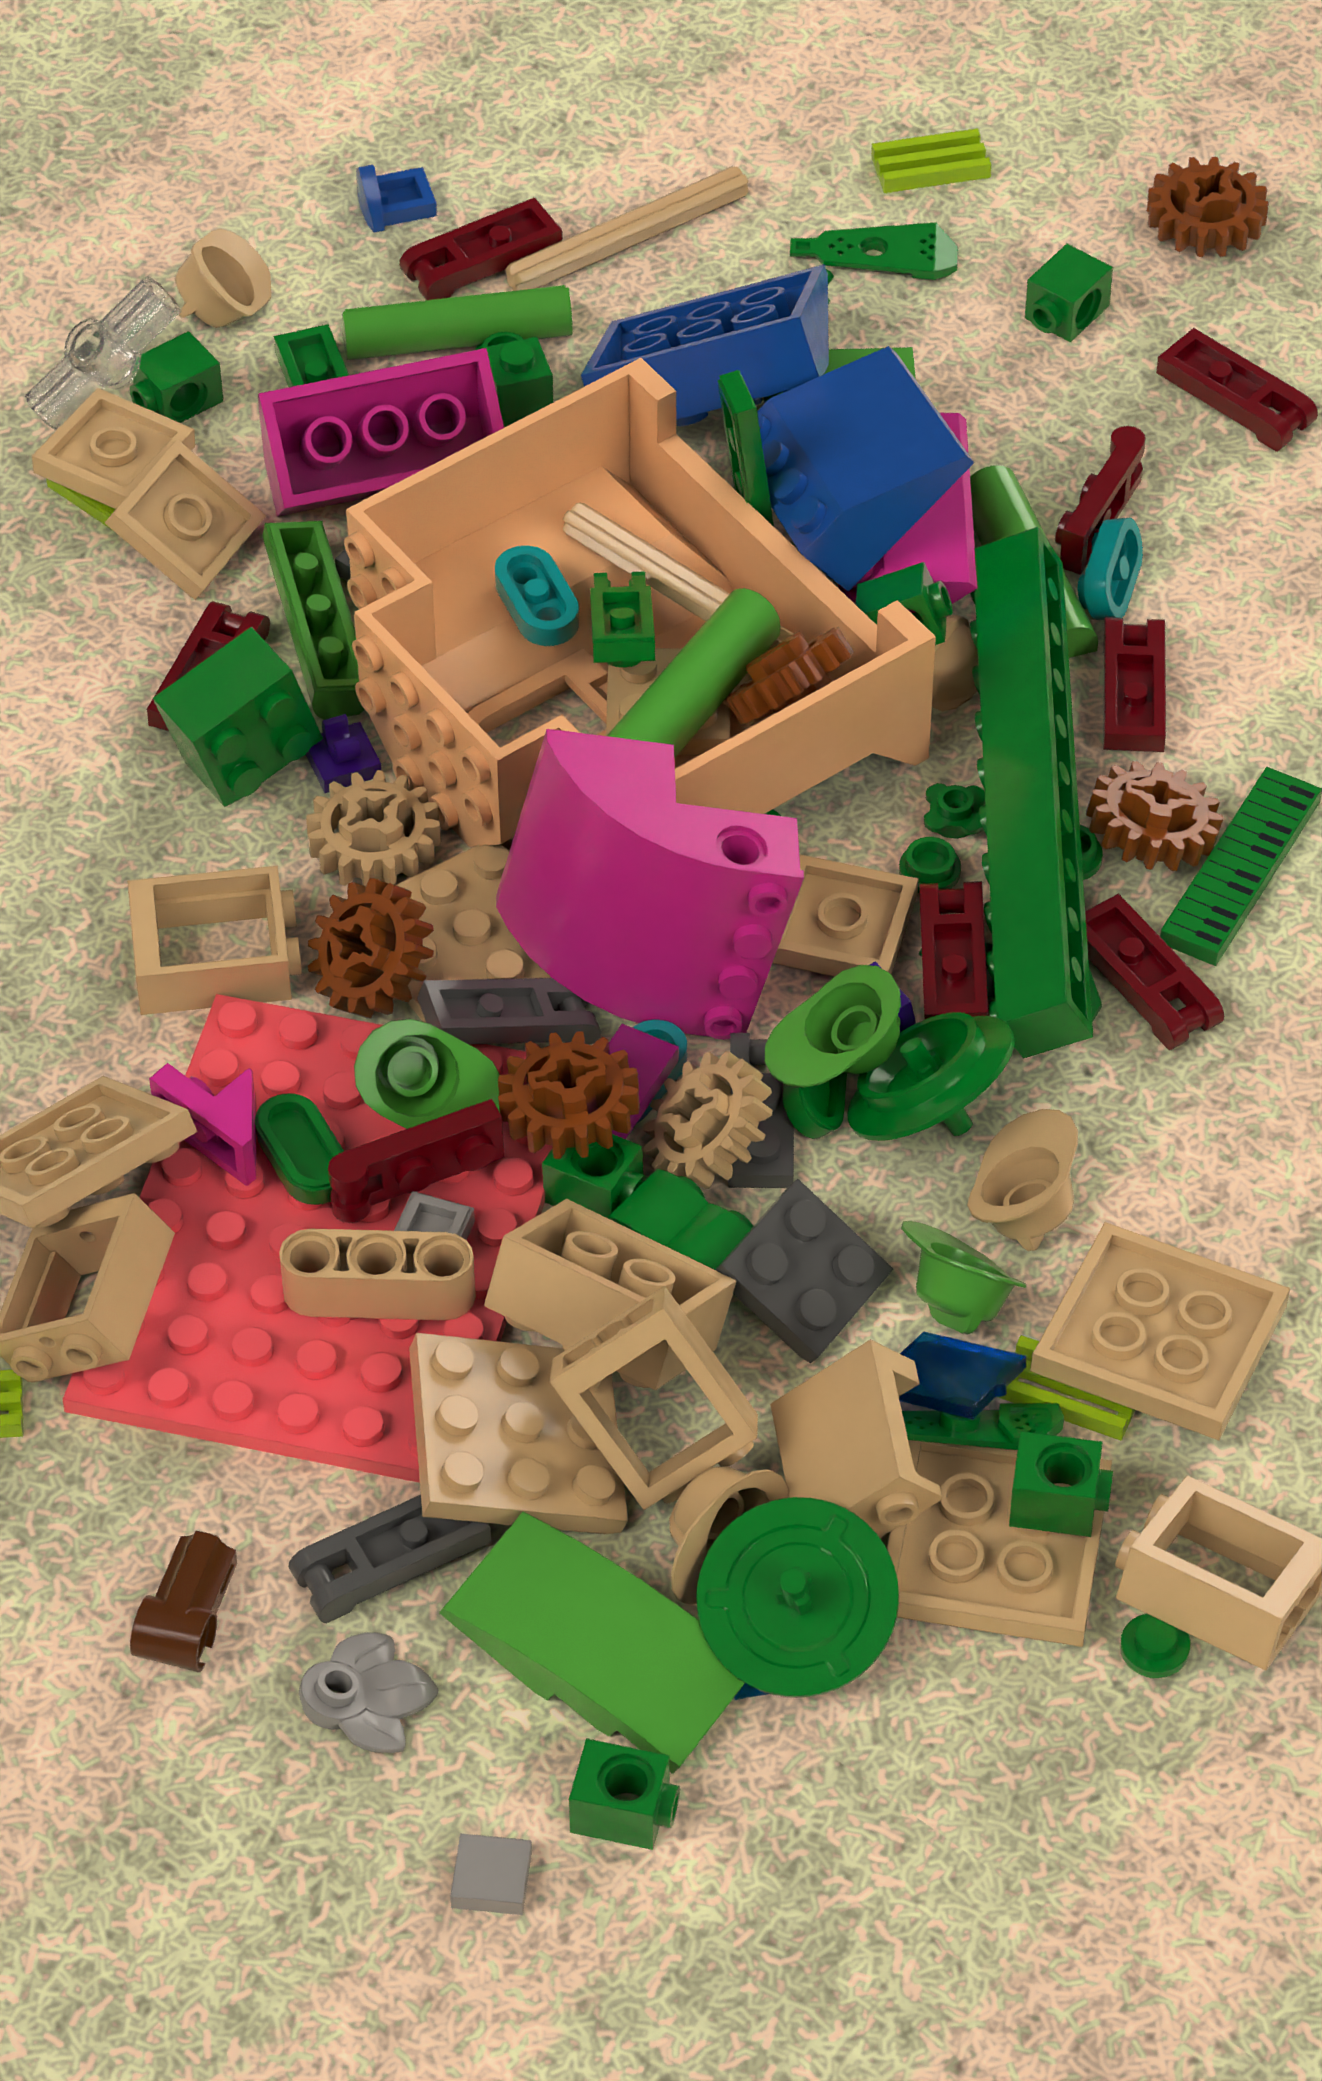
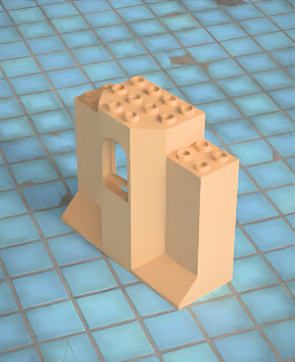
(451, 665)

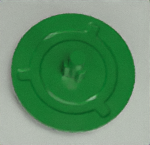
(931, 1076)
(797, 1597)

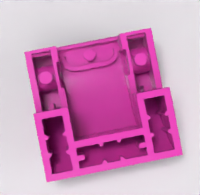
(645, 896)

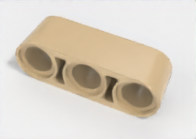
(338, 1270)

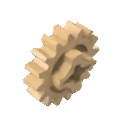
(373, 829)
(708, 1119)

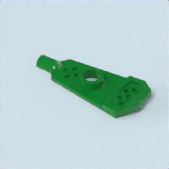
(910, 248)
(989, 1428)

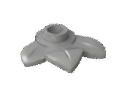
(373, 1691)

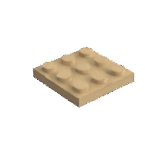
(468, 929)
(84, 1148)
(1160, 1330)
(504, 1439)
(976, 1572)

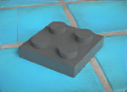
(804, 1271)

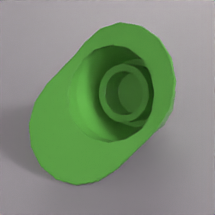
(837, 1030)
(421, 1073)
(957, 1279)

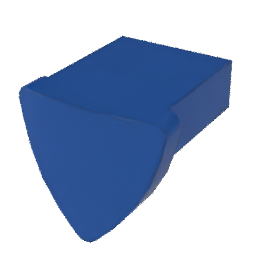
(394, 197)

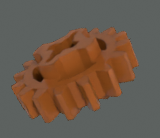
(1207, 206)
(788, 673)
(1154, 815)
(370, 948)
(568, 1095)

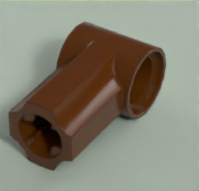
(183, 1613)

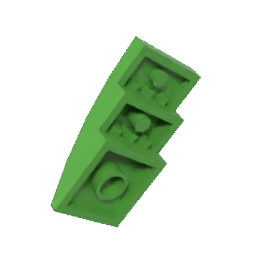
(594, 1639)

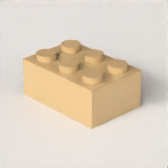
(581, 1270)

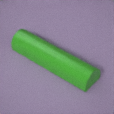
(455, 322)
(1004, 510)
(315, 614)
(702, 672)

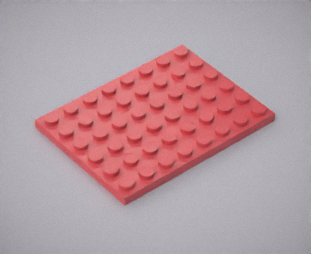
(218, 1340)

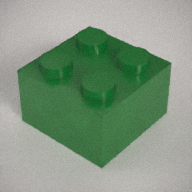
(238, 717)

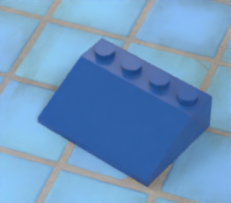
(764, 329)
(856, 462)

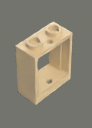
(207, 900)
(125, 1247)
(618, 1344)
(1205, 1603)

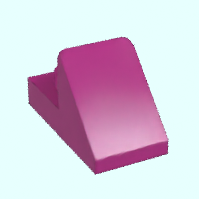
(222, 1121)

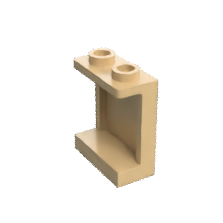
(849, 1441)

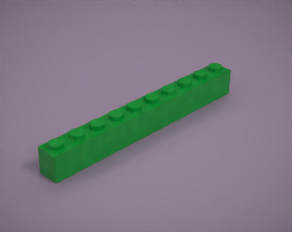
(1030, 795)

